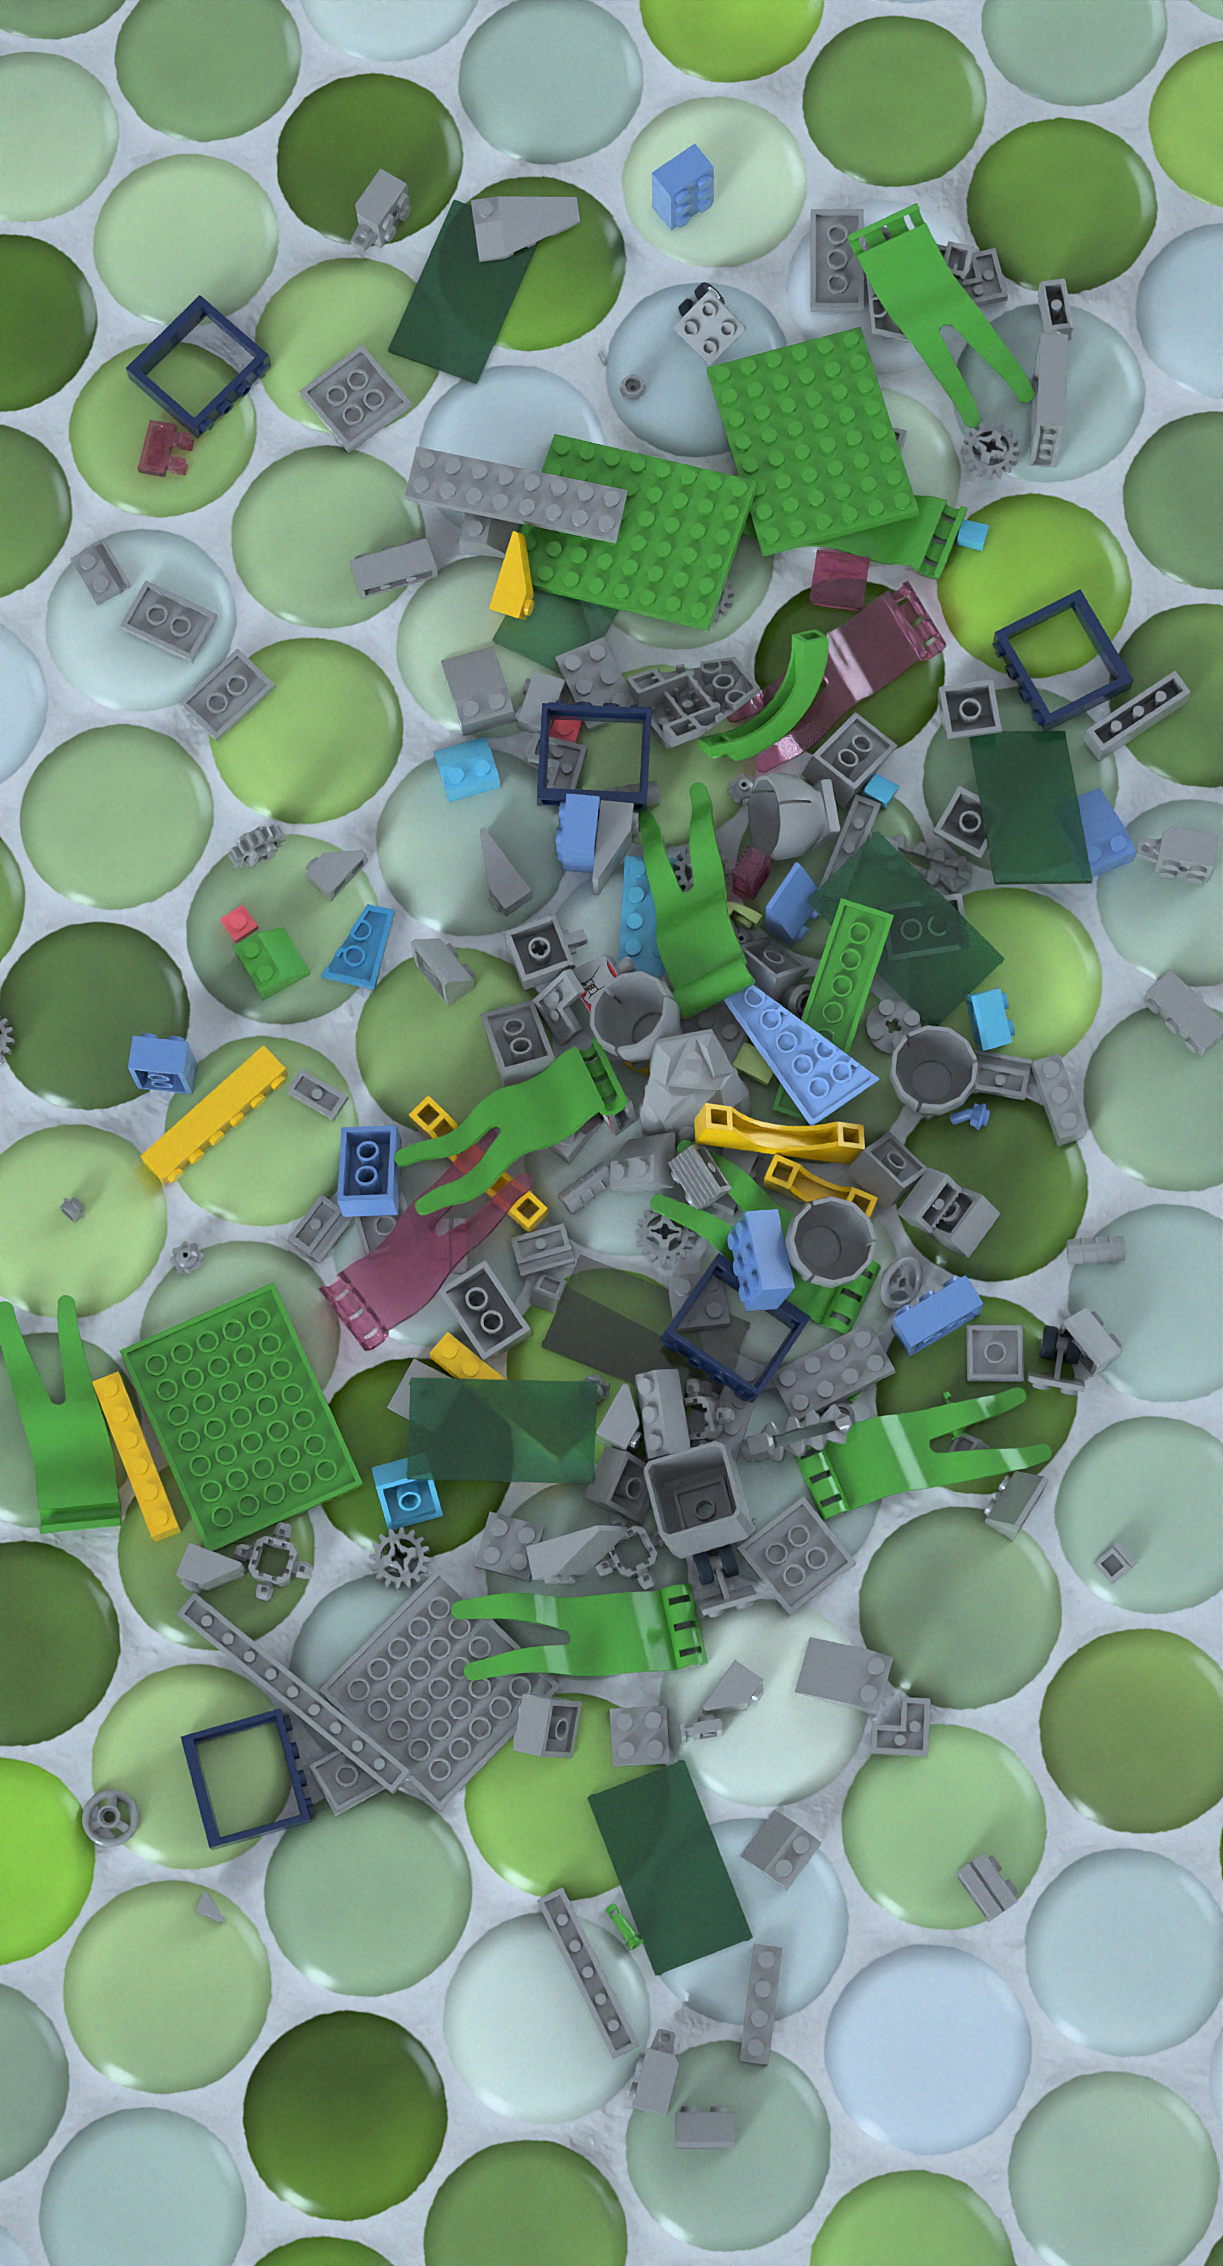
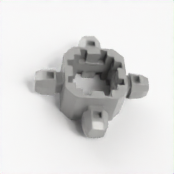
(715, 1414)
(245, 1553)
(646, 1578)

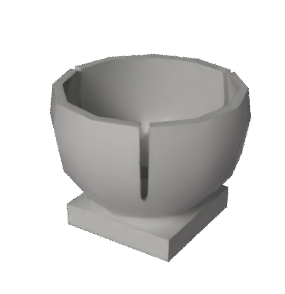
(791, 815)
(639, 1018)
(933, 1070)
(829, 1242)

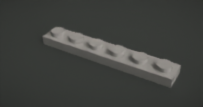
(588, 1973)

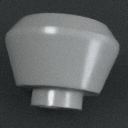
(796, 998)

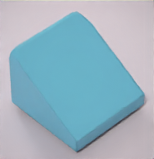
(972, 535)
(880, 790)

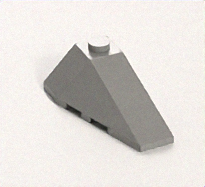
(516, 222)

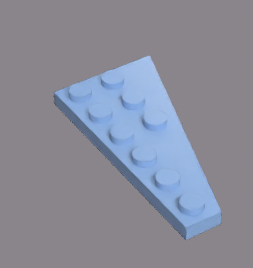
(805, 1062)

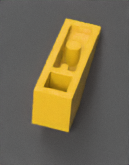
(514, 585)

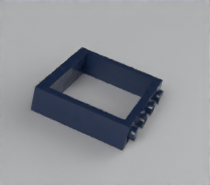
(170, 339)
(1099, 639)
(587, 712)
(785, 1313)
(201, 1790)

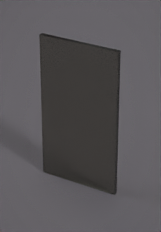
(617, 1326)

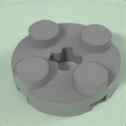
(886, 1012)

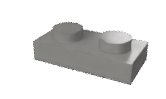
(317, 1094)

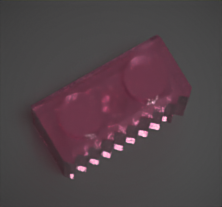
(750, 873)

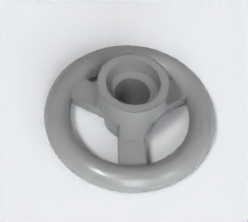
(896, 1279)
(111, 1807)

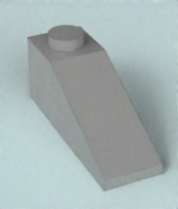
(505, 884)

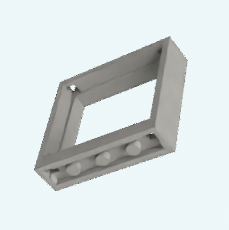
(1048, 399)

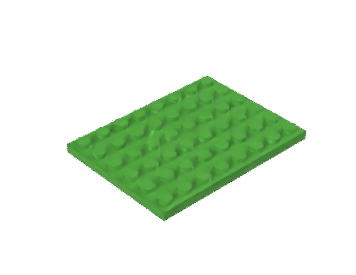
(814, 440)
(671, 541)
(241, 1418)

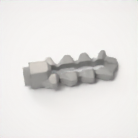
(938, 856)
(765, 1446)

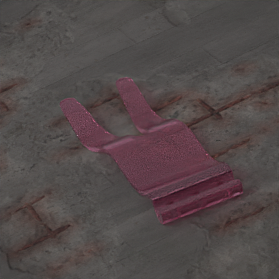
(860, 661)
(414, 1260)

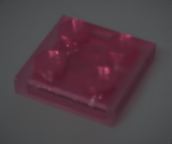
(839, 580)

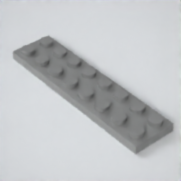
(516, 494)

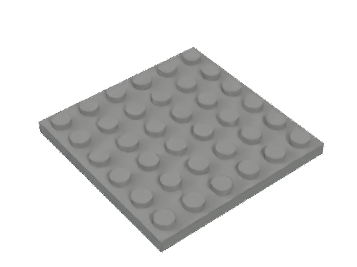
(414, 1697)

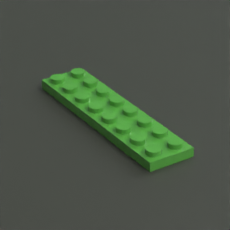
(842, 981)

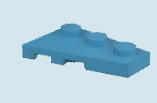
(363, 951)

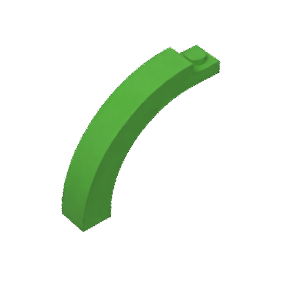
(784, 710)

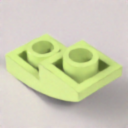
(744, 916)
(753, 1064)

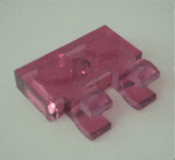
(158, 447)

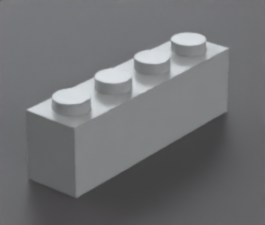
(1137, 715)

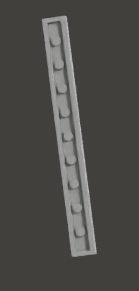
(294, 1693)

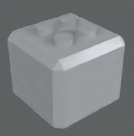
(687, 1481)

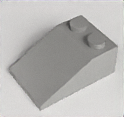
(478, 691)
(849, 758)
(614, 838)
(442, 969)
(517, 1042)
(1015, 1503)
(572, 1554)
(844, 1675)

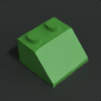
(271, 961)

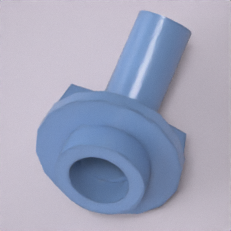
(978, 1116)

